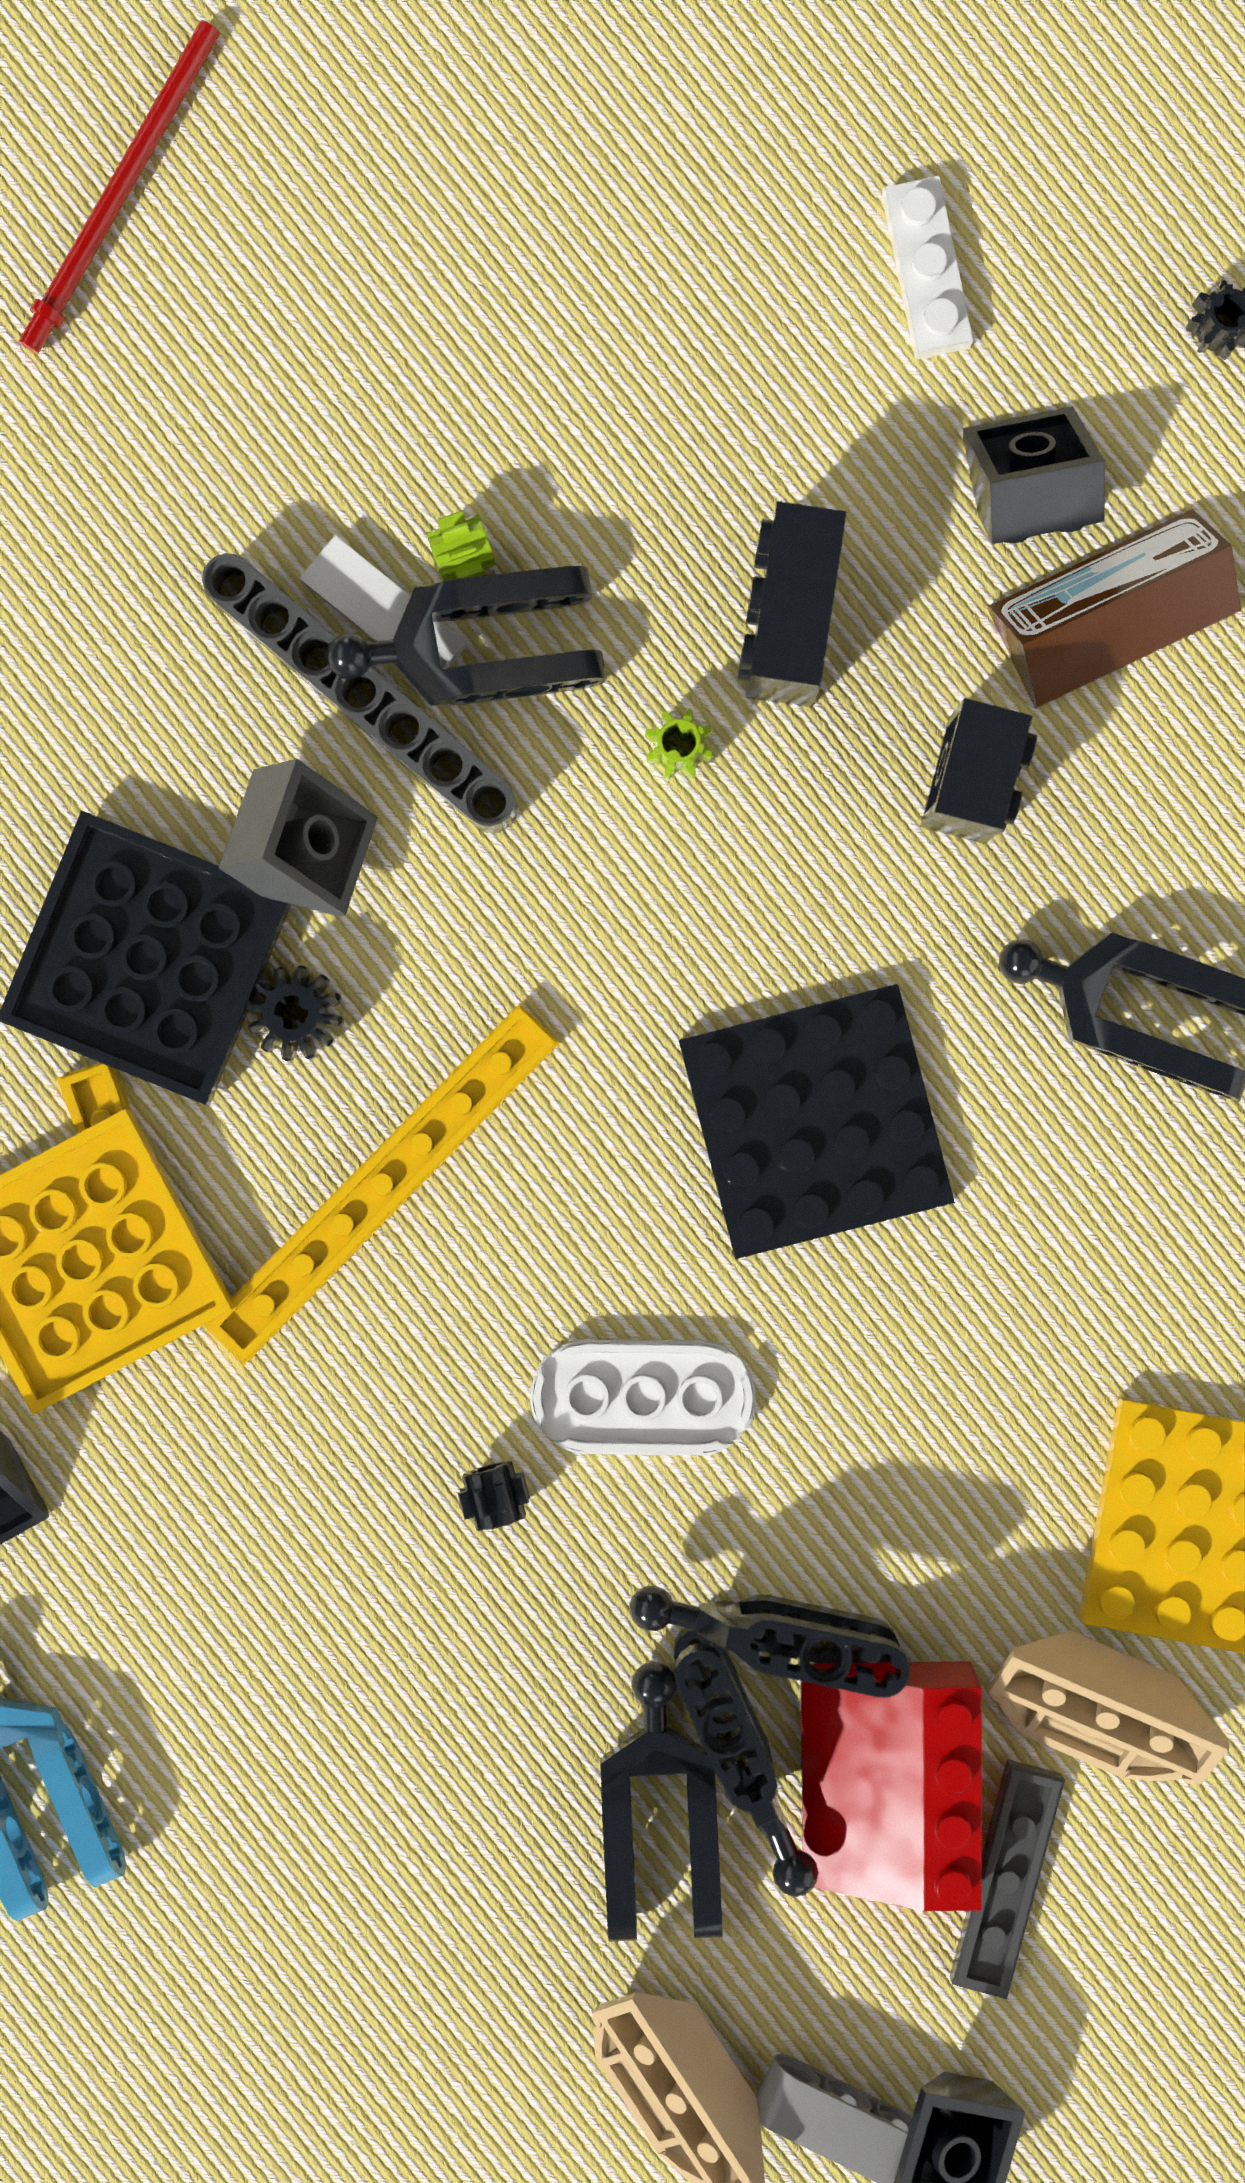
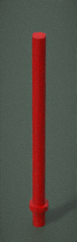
(48, 311)

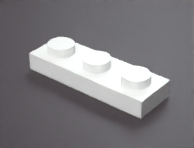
(927, 267)

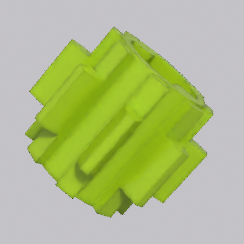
(461, 547)
(685, 730)

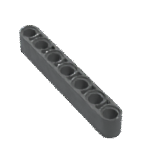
(376, 719)

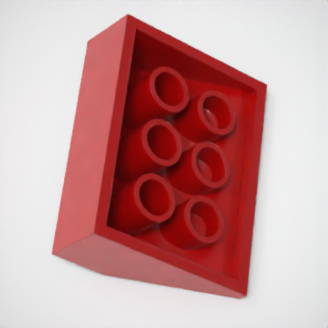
(896, 1787)

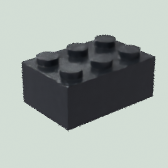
(792, 603)

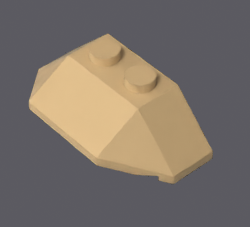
(1107, 1710)
(681, 2087)

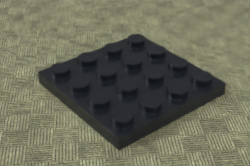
(143, 959)
(816, 1121)

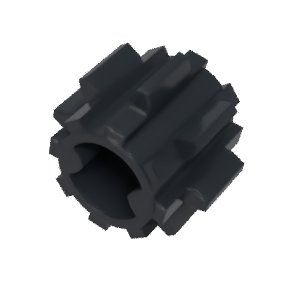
(1209, 330)
(494, 1496)

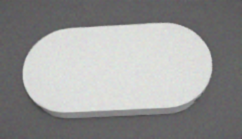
(643, 1397)

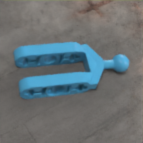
(74, 1799)

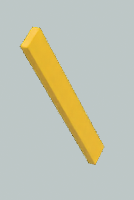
(383, 1183)

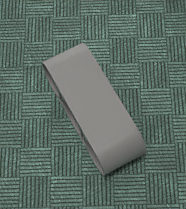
(833, 2118)

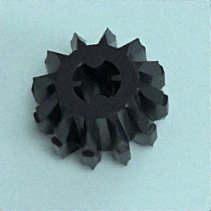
(281, 1027)

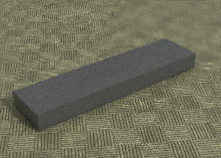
(1010, 1877)

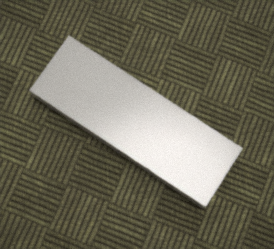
(369, 597)

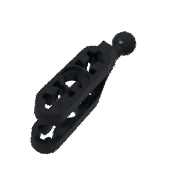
(416, 648)
(1083, 986)
(742, 1627)
(648, 1753)
(756, 1785)

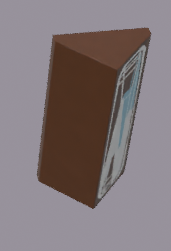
(1118, 606)

